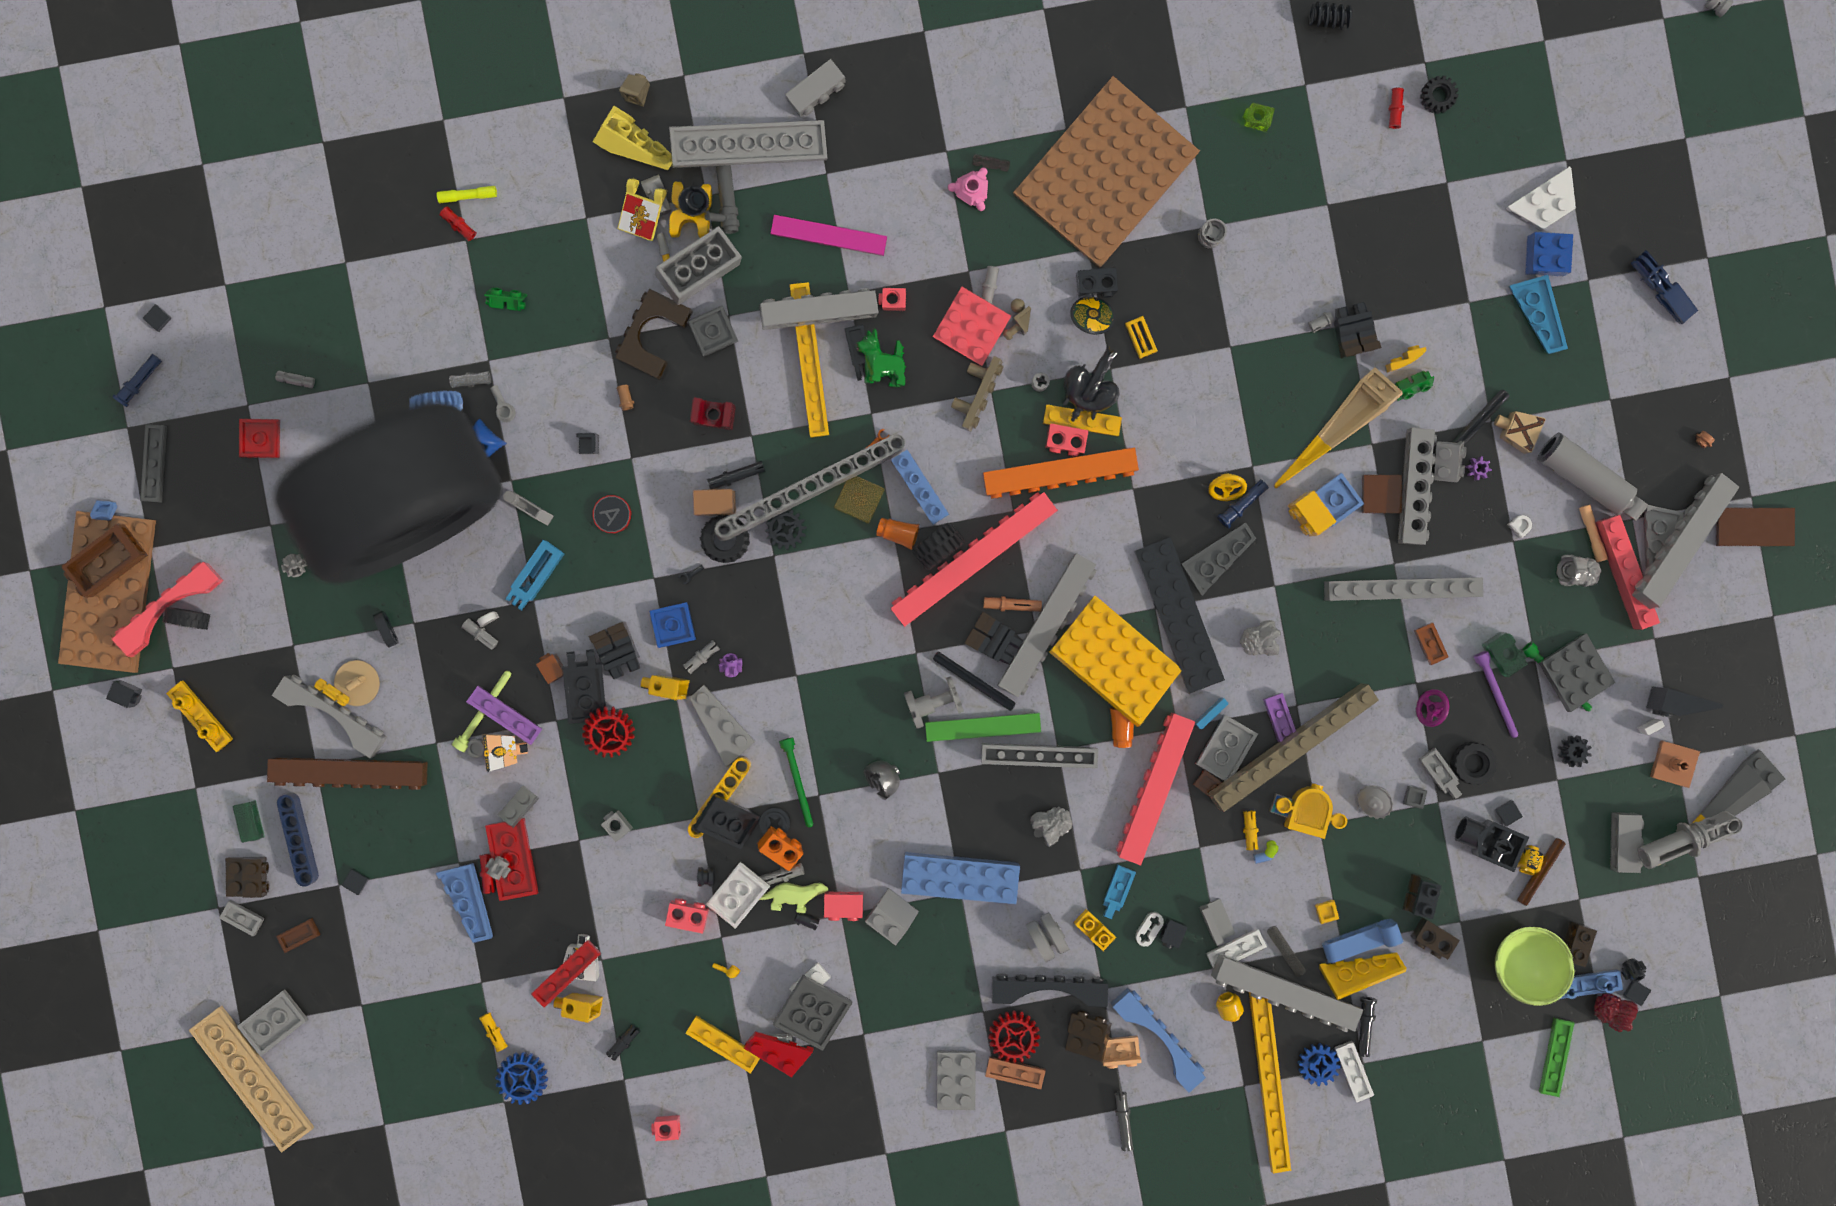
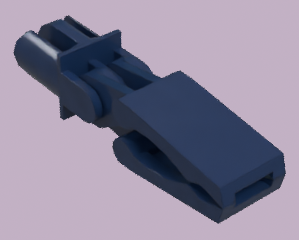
(1672, 296)

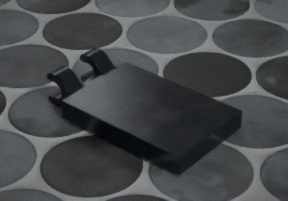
(583, 687)

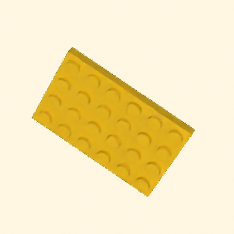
(1116, 661)

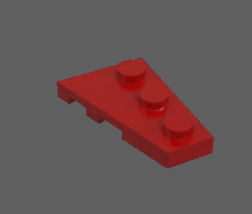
(779, 1054)

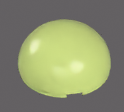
(1534, 966)

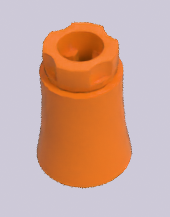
(898, 532)
(1121, 729)

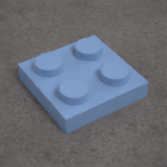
(1339, 497)

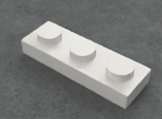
(1239, 947)
(1354, 1071)

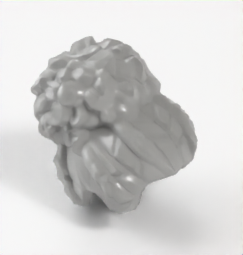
(1578, 571)
(1261, 639)
(1051, 824)

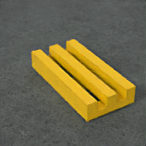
(1146, 352)

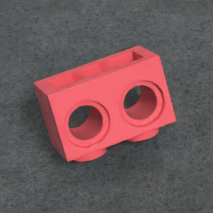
(1067, 434)
(687, 922)

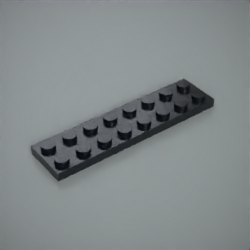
(1179, 615)

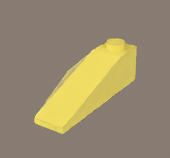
(626, 139)

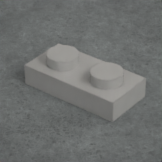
(241, 918)

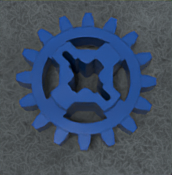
(1320, 1073)

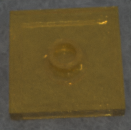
(859, 499)

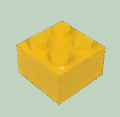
(1311, 514)

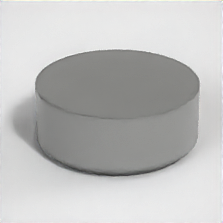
(475, 748)

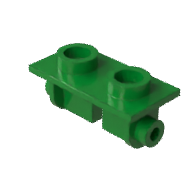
(497, 297)
(1421, 383)

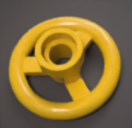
(1227, 484)

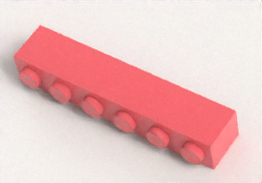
(1625, 570)

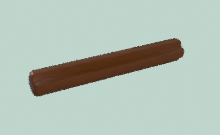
(1536, 879)

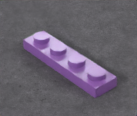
(504, 715)

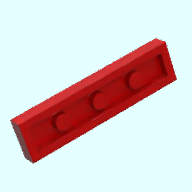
(566, 973)

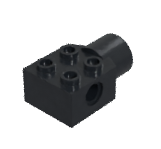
(1492, 842)

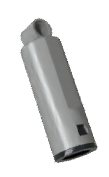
(1591, 476)

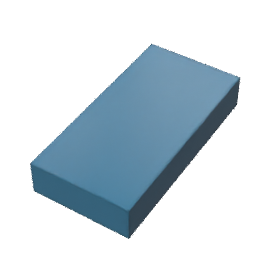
(1211, 713)

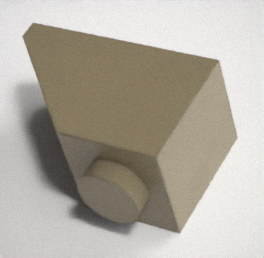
(635, 89)

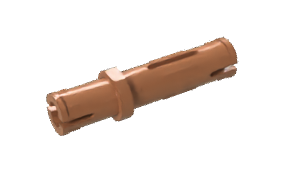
(1008, 604)

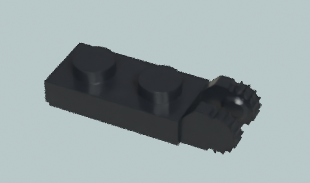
(855, 334)

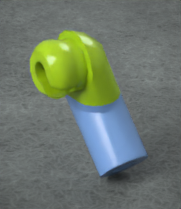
(1269, 853)

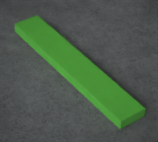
(983, 727)

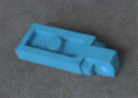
(1118, 890)

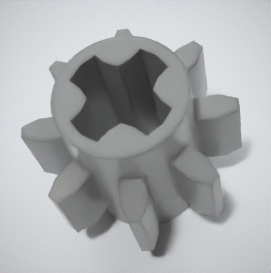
(293, 565)
(498, 867)

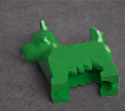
(882, 364)

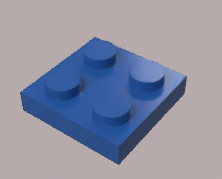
(672, 625)

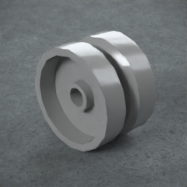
(1047, 937)

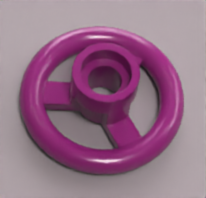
(1436, 709)

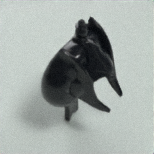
(1088, 391)

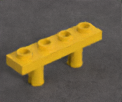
(200, 717)

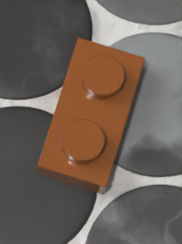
(1431, 643)

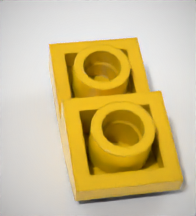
(1408, 357)
(1094, 930)

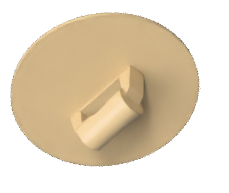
(358, 682)

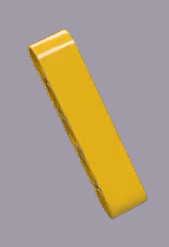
(722, 787)

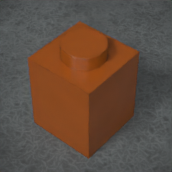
(550, 667)

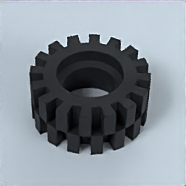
(1449, 89)

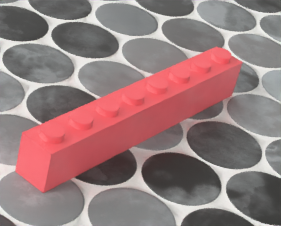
(1155, 789)

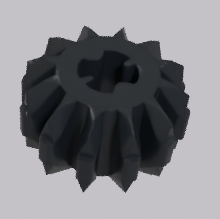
(1569, 747)

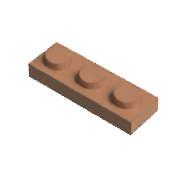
(1015, 1072)

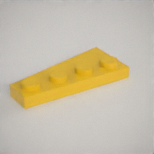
(1361, 973)

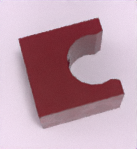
(702, 409)

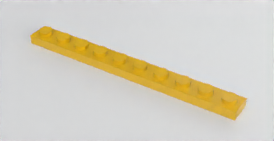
(1270, 1085)

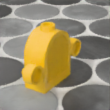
(1310, 811)

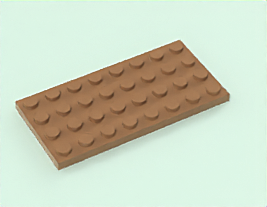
(92, 621)

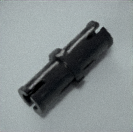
(623, 1042)

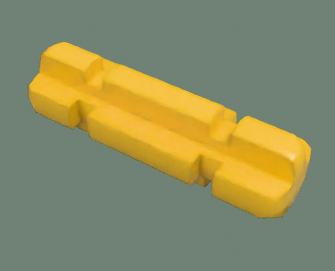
(332, 692)

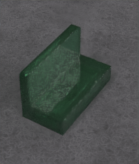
(248, 821)

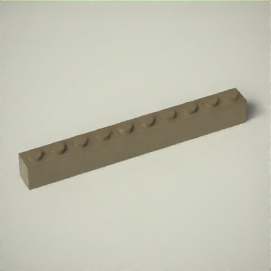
(1293, 747)

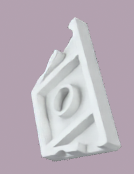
(1547, 201)

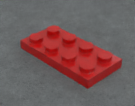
(514, 847)

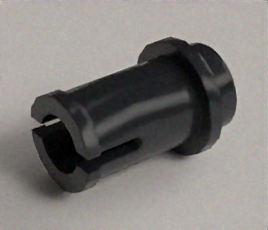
(804, 919)

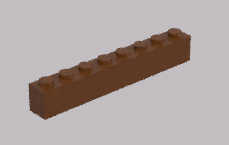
(347, 772)

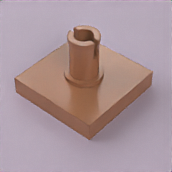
(1674, 764)

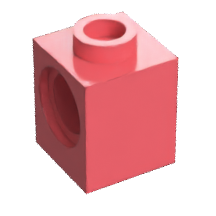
(900, 293)
(674, 1124)

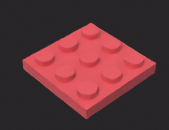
(972, 326)

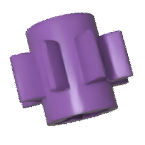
(1482, 471)
(730, 665)

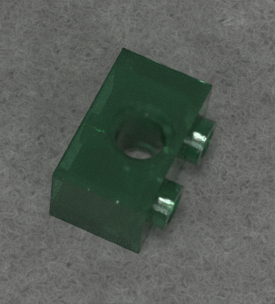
(1513, 662)

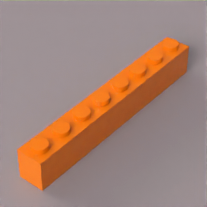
(1059, 472)

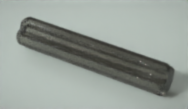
(1286, 951)

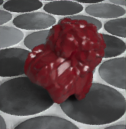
(1615, 1012)

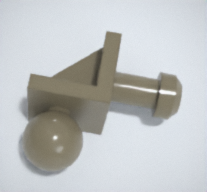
(1021, 320)

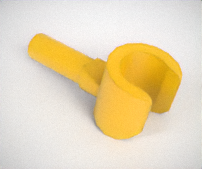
(732, 972)

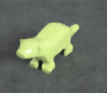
(793, 894)

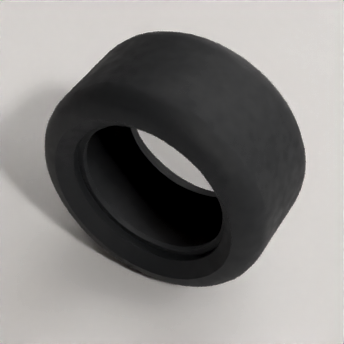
(386, 491)

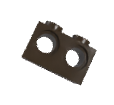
(1436, 935)
(1580, 942)

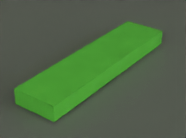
(1556, 1057)

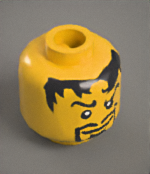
(1531, 860)

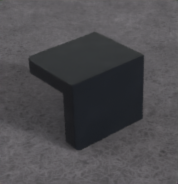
(588, 443)

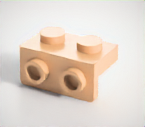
(1122, 1052)

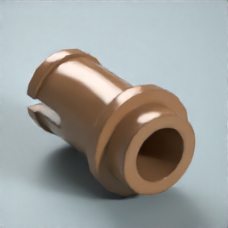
(625, 397)

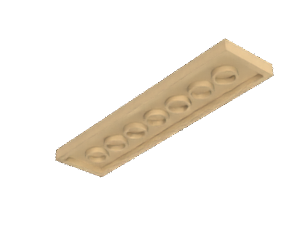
(251, 1079)

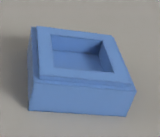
(103, 510)

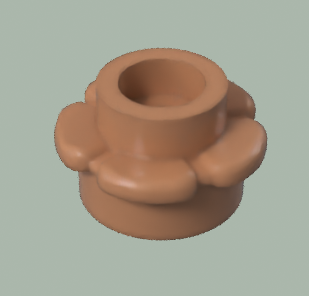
(1704, 439)

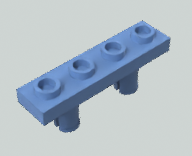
(920, 487)
(1594, 983)

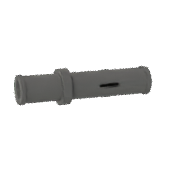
(1124, 1122)

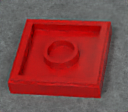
(259, 438)

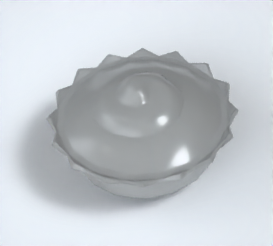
(1375, 801)

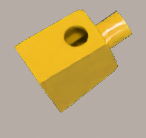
(671, 687)
(579, 1006)

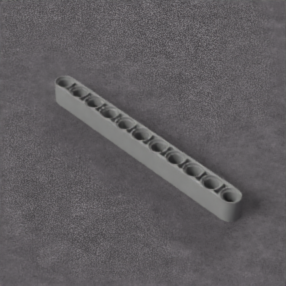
(804, 494)

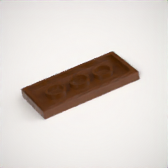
(1756, 527)

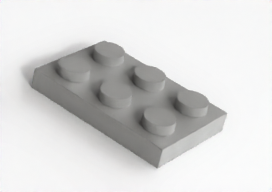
(1226, 748)
(272, 1022)
(956, 1080)

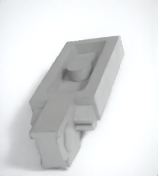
(1441, 772)

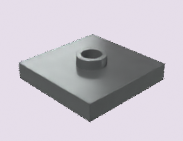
(712, 331)

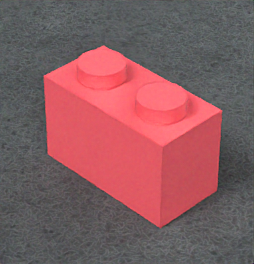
(843, 905)

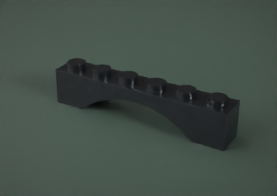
(1009, 989)

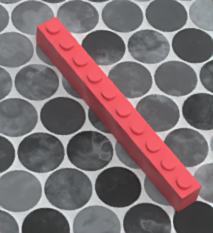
(973, 559)

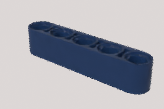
(294, 848)

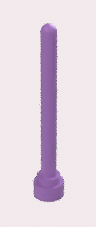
(1483, 659)

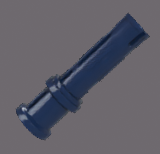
(132, 386)
(1236, 509)

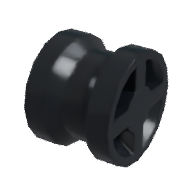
(705, 876)

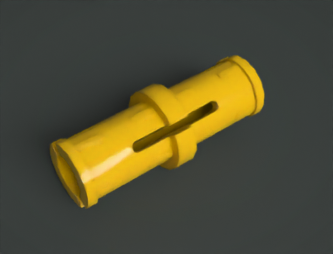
(1250, 830)
(493, 1032)

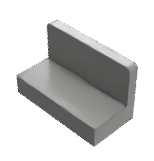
(1217, 921)

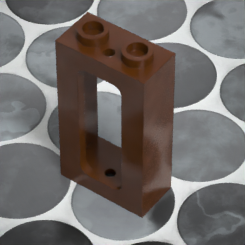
(74, 567)

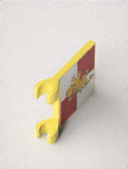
(639, 213)

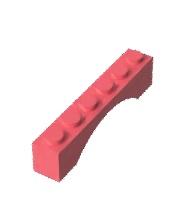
(137, 634)

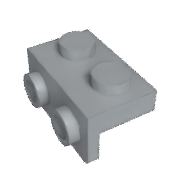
(1449, 461)

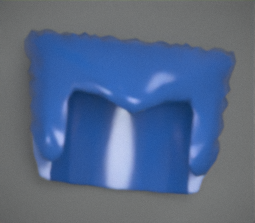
(487, 438)

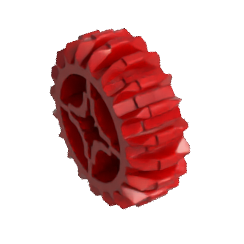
(621, 740)
(1008, 1041)

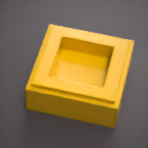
(1326, 911)

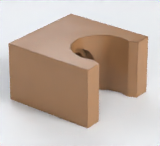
(714, 502)

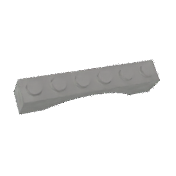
(362, 736)

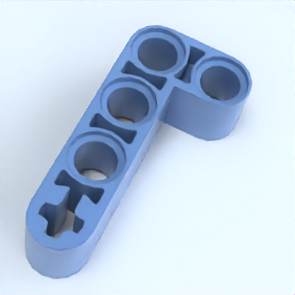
(1363, 939)

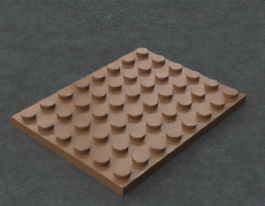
(1106, 172)

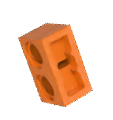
(777, 851)

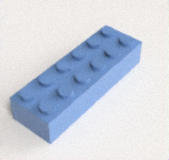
(960, 878)

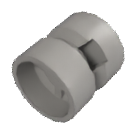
(1212, 233)

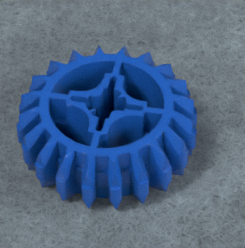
(527, 1083)

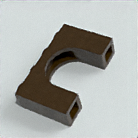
(653, 307)

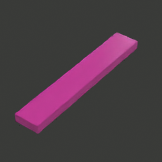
(828, 235)

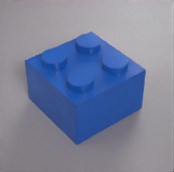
(1549, 254)

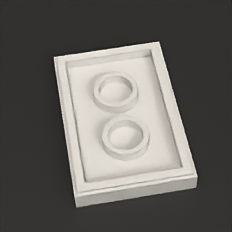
(737, 895)

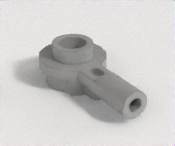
(505, 411)

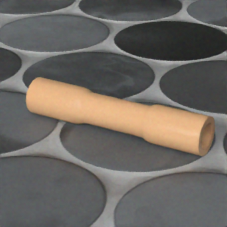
(1589, 521)

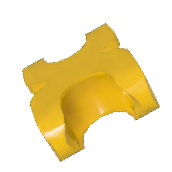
(678, 218)

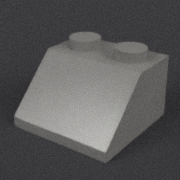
(891, 916)

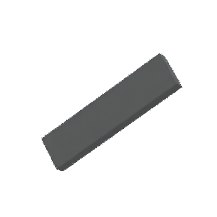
(153, 463)

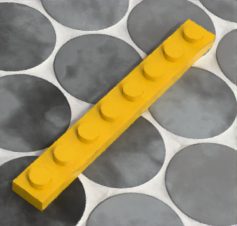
(810, 371)

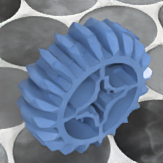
(450, 397)

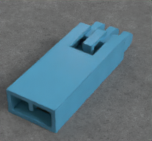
(539, 568)

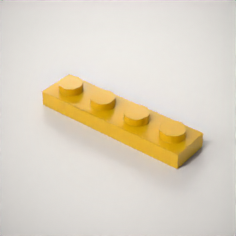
(1101, 424)
(722, 1044)

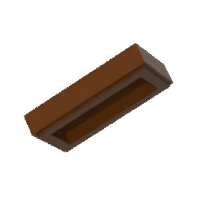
(298, 935)

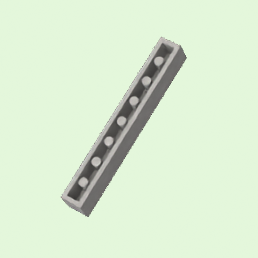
(1685, 540)
(1403, 589)
(1047, 624)
(1287, 993)

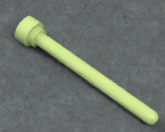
(461, 742)

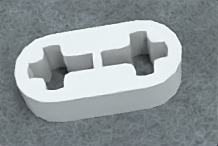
(1153, 931)

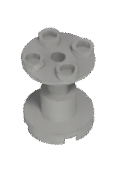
(925, 705)

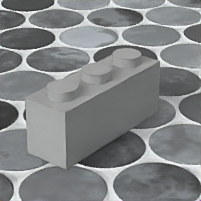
(816, 88)
(1625, 841)

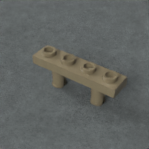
(987, 386)

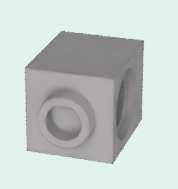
(624, 829)

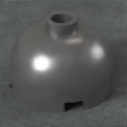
(883, 777)

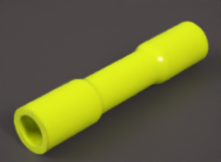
(453, 195)

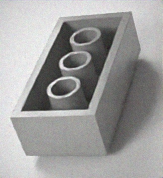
(698, 265)

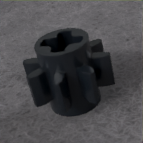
(1633, 970)

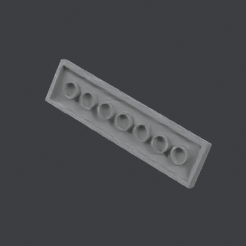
(748, 143)

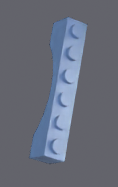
(1132, 1010)

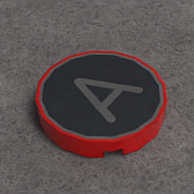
(612, 514)

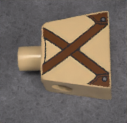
(1520, 430)

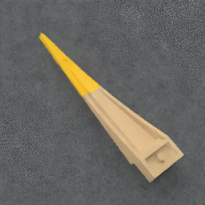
(1364, 403)

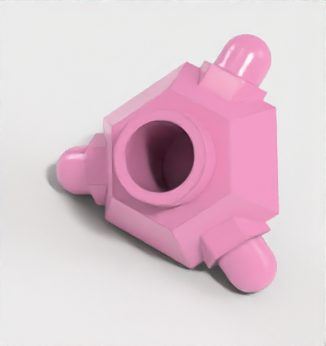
(972, 188)

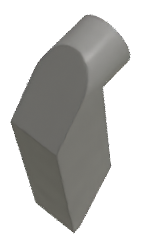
(528, 507)

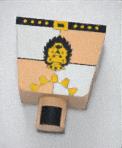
(501, 750)

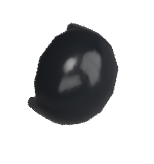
(693, 201)

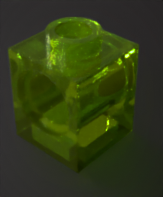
(1265, 112)

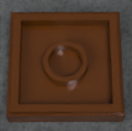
(1382, 493)

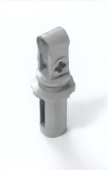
(1689, 839)

